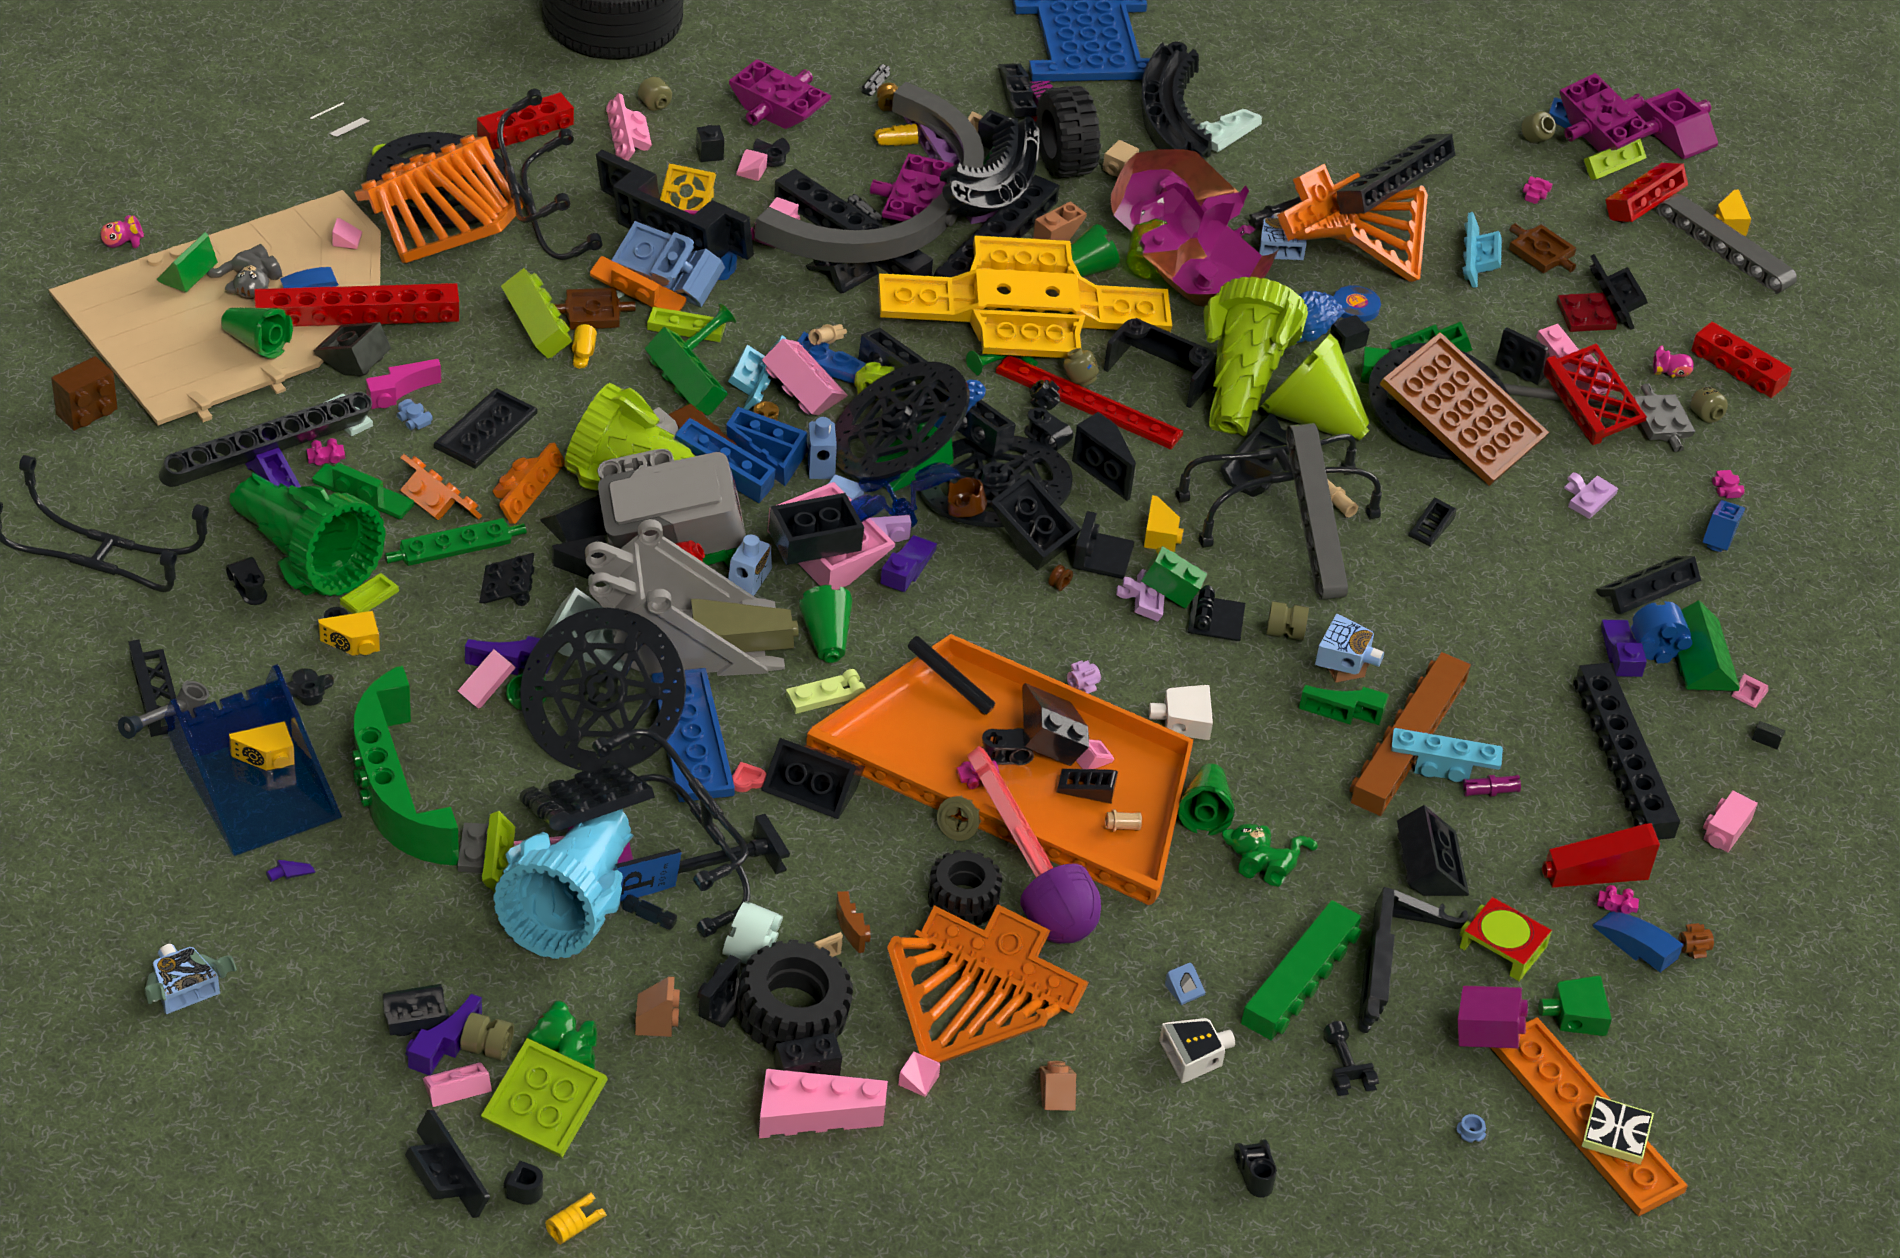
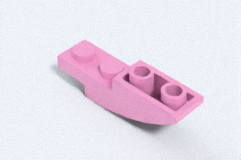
(1561, 345)

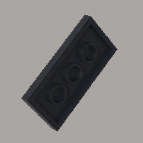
(485, 428)

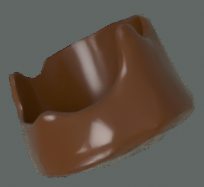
(966, 498)

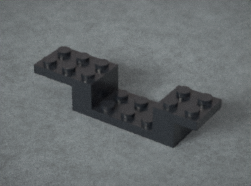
(638, 200)

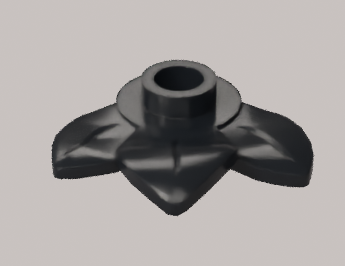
(775, 153)
(309, 686)

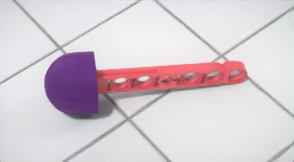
(1058, 897)

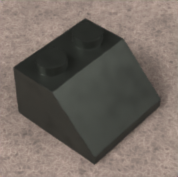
(354, 348)

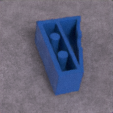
(769, 441)

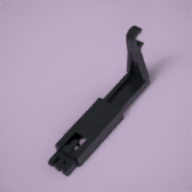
(1380, 950)

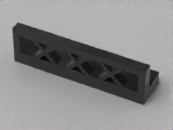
(1651, 583)
(144, 679)

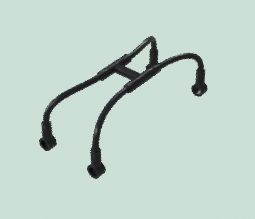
(524, 192)
(1347, 467)
(167, 559)
(704, 814)

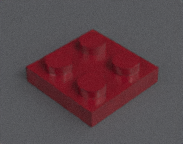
(1586, 312)

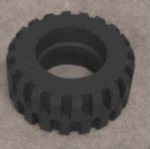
(1068, 131)
(794, 967)

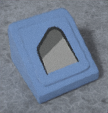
(1184, 984)

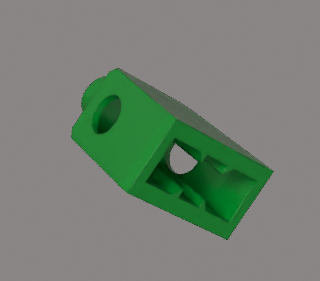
(1579, 1006)

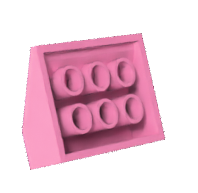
(845, 568)

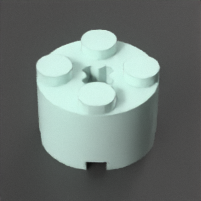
(751, 930)

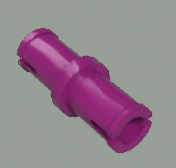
(1492, 785)

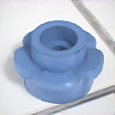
(1472, 1122)

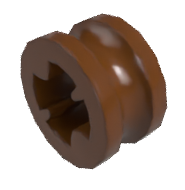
(1060, 577)

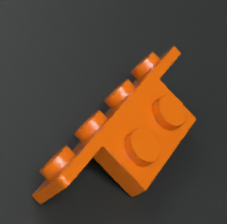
(636, 285)
(526, 481)
(431, 494)

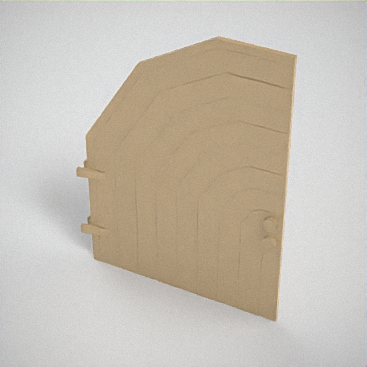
(172, 341)

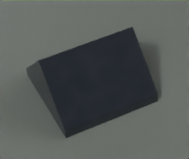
(577, 520)

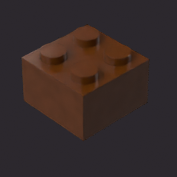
(84, 393)

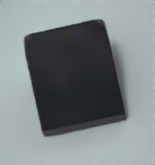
(1768, 735)

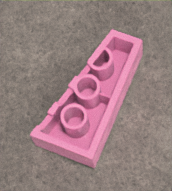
(819, 1103)

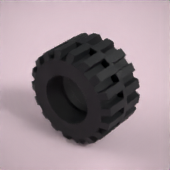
(968, 870)

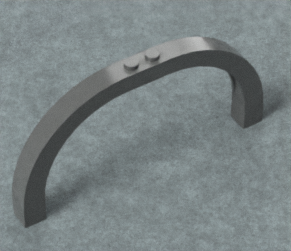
(895, 240)

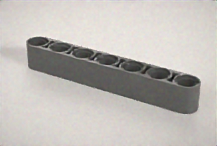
(1728, 243)
(1316, 511)

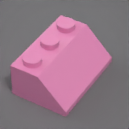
(803, 377)

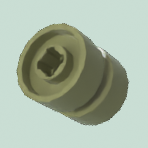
(1287, 621)
(487, 1036)

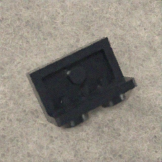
(719, 995)
(414, 1009)

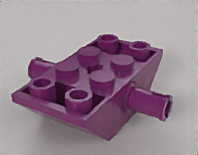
(776, 95)
(1602, 114)
(1679, 122)
(914, 188)

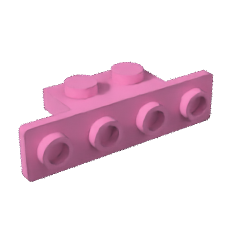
(627, 128)

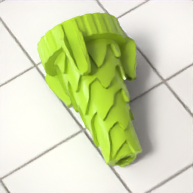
(1254, 327)
(616, 427)

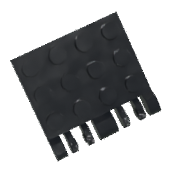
(586, 796)

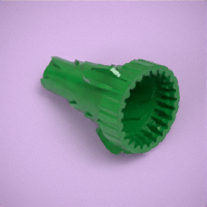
(328, 538)

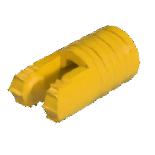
(897, 135)
(583, 345)
(572, 1220)

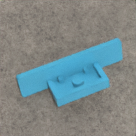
(1482, 251)
(751, 375)
(1445, 755)

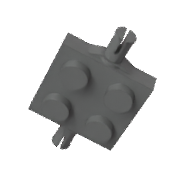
(1665, 417)

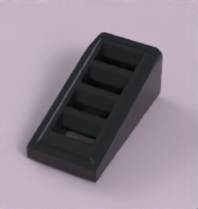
(1439, 508)
(1102, 791)

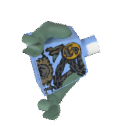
(185, 977)

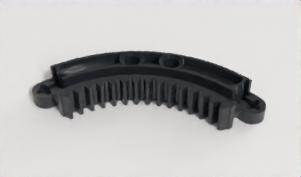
(1163, 102)
(1004, 176)

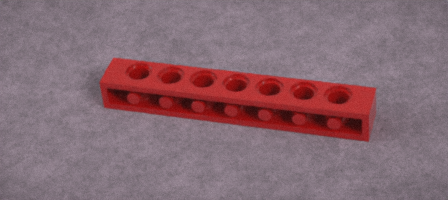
(364, 304)

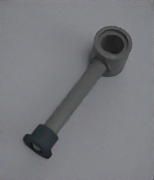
(190, 696)

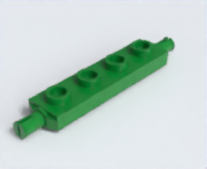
(455, 542)

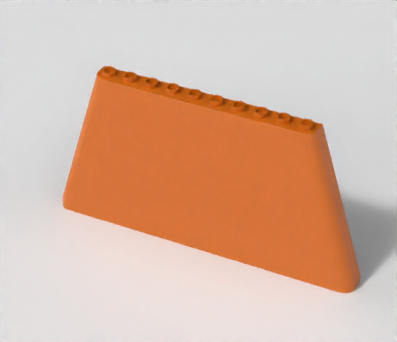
(920, 729)

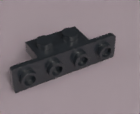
(1623, 291)
(444, 1166)

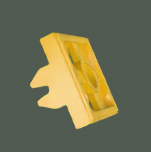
(675, 171)

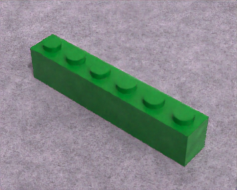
(1301, 971)

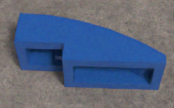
(1640, 939)

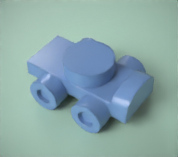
(414, 414)

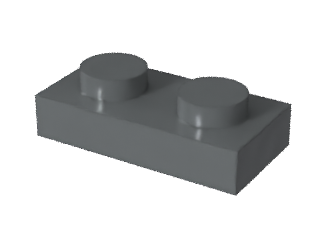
(472, 848)

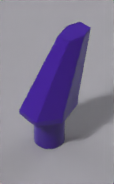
(289, 870)

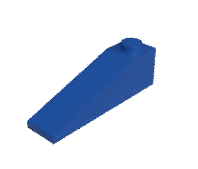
(749, 473)

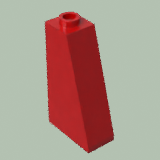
(1604, 859)

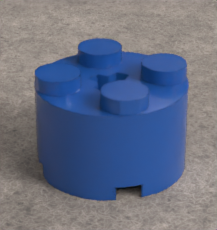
(1661, 631)

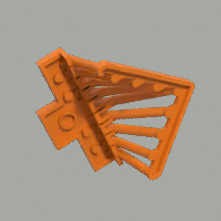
(438, 170)
(1321, 218)
(1005, 951)

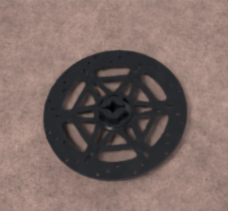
(389, 156)
(1386, 409)
(901, 420)
(999, 476)
(593, 680)

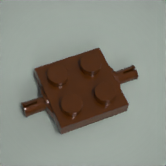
(1542, 248)
(594, 307)

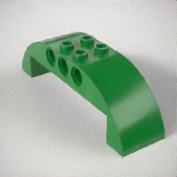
(424, 835)

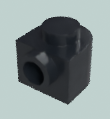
(524, 1184)

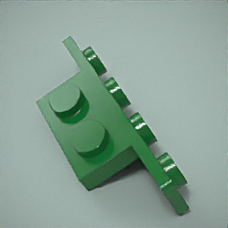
(363, 486)

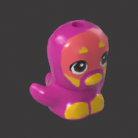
(119, 232)
(1674, 365)

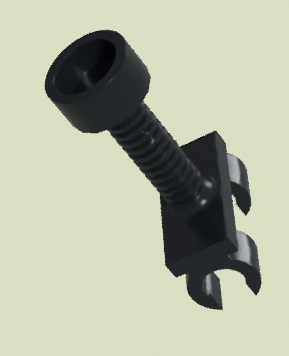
(1337, 1034)

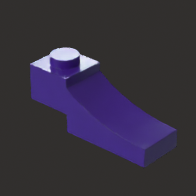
(273, 467)
(907, 564)
(1623, 649)
(515, 652)
(431, 1045)

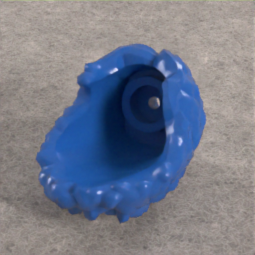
(1322, 313)

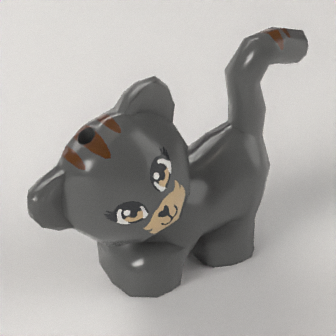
(254, 271)

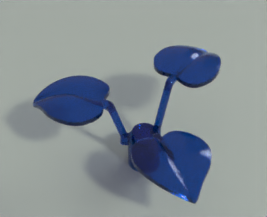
(926, 478)

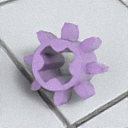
(1084, 676)

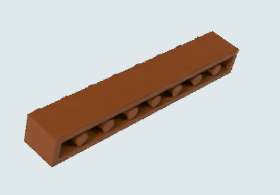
(1423, 714)

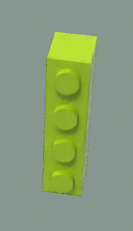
(537, 312)

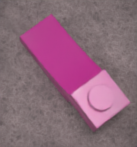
(402, 380)

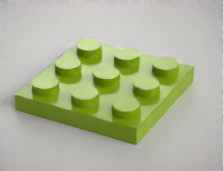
(544, 1098)

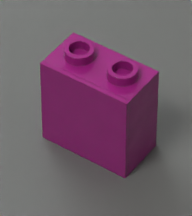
(1491, 1016)

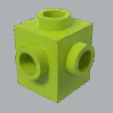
(869, 374)

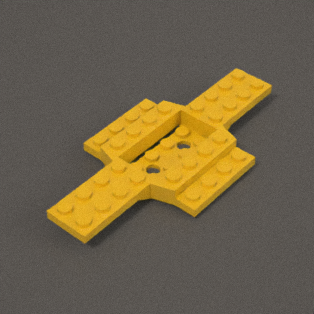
(1027, 271)

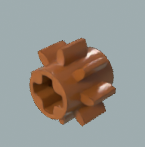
(1696, 940)

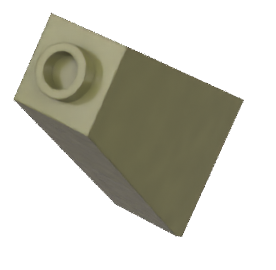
(747, 626)

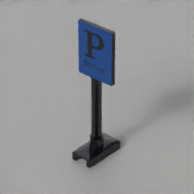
(660, 870)

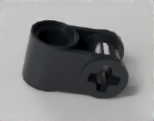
(1048, 430)
(248, 580)
(1007, 746)
(1256, 1167)

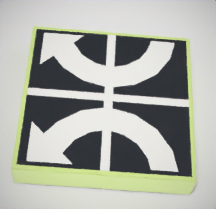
(1617, 1130)

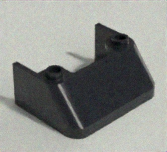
(1167, 347)

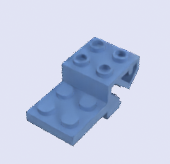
(670, 262)

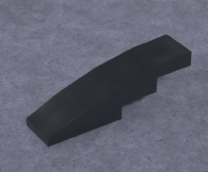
(1017, 89)

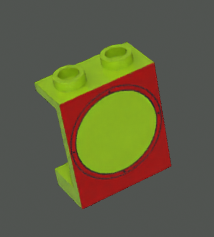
(1507, 934)

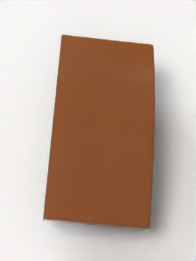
(852, 922)

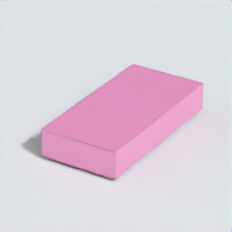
(486, 679)

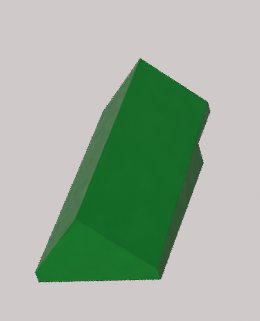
(1708, 660)

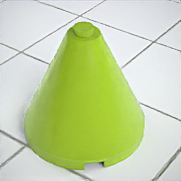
(1321, 394)

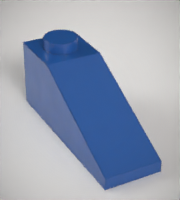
(1723, 525)

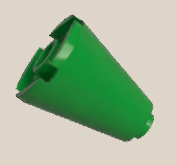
(1093, 252)
(259, 329)
(827, 620)
(1207, 801)

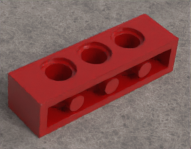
(550, 115)
(1646, 192)
(1741, 359)

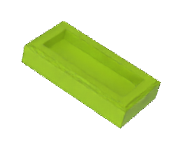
(369, 594)

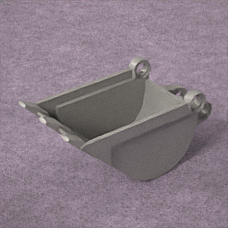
(658, 583)

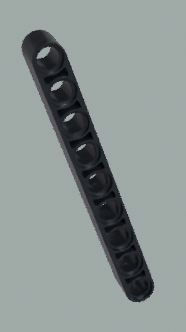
(256, 444)

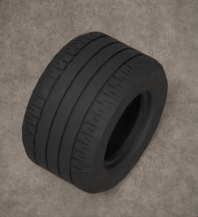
(613, 26)

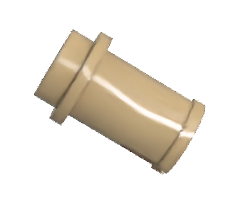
(1119, 820)

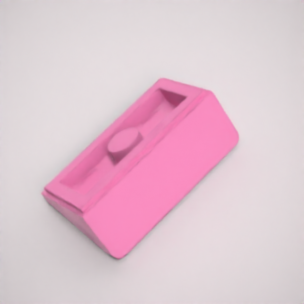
(457, 1084)

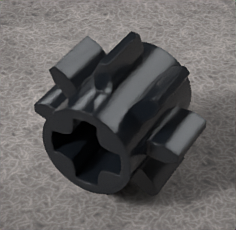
(1045, 394)

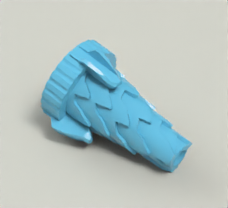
(560, 892)

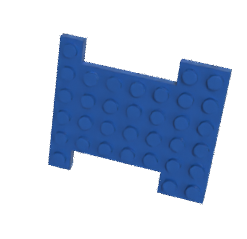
(1086, 39)

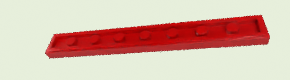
(1093, 402)

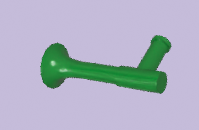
(723, 316)
(976, 362)

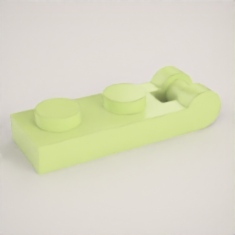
(825, 692)

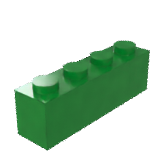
(685, 371)

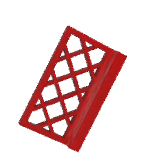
(1575, 399)

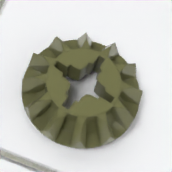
(950, 825)

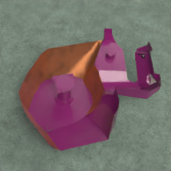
(1152, 170)
(1196, 248)

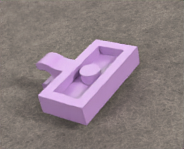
(1589, 497)
(1147, 602)

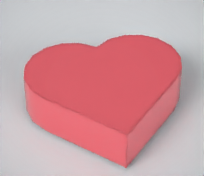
(748, 777)

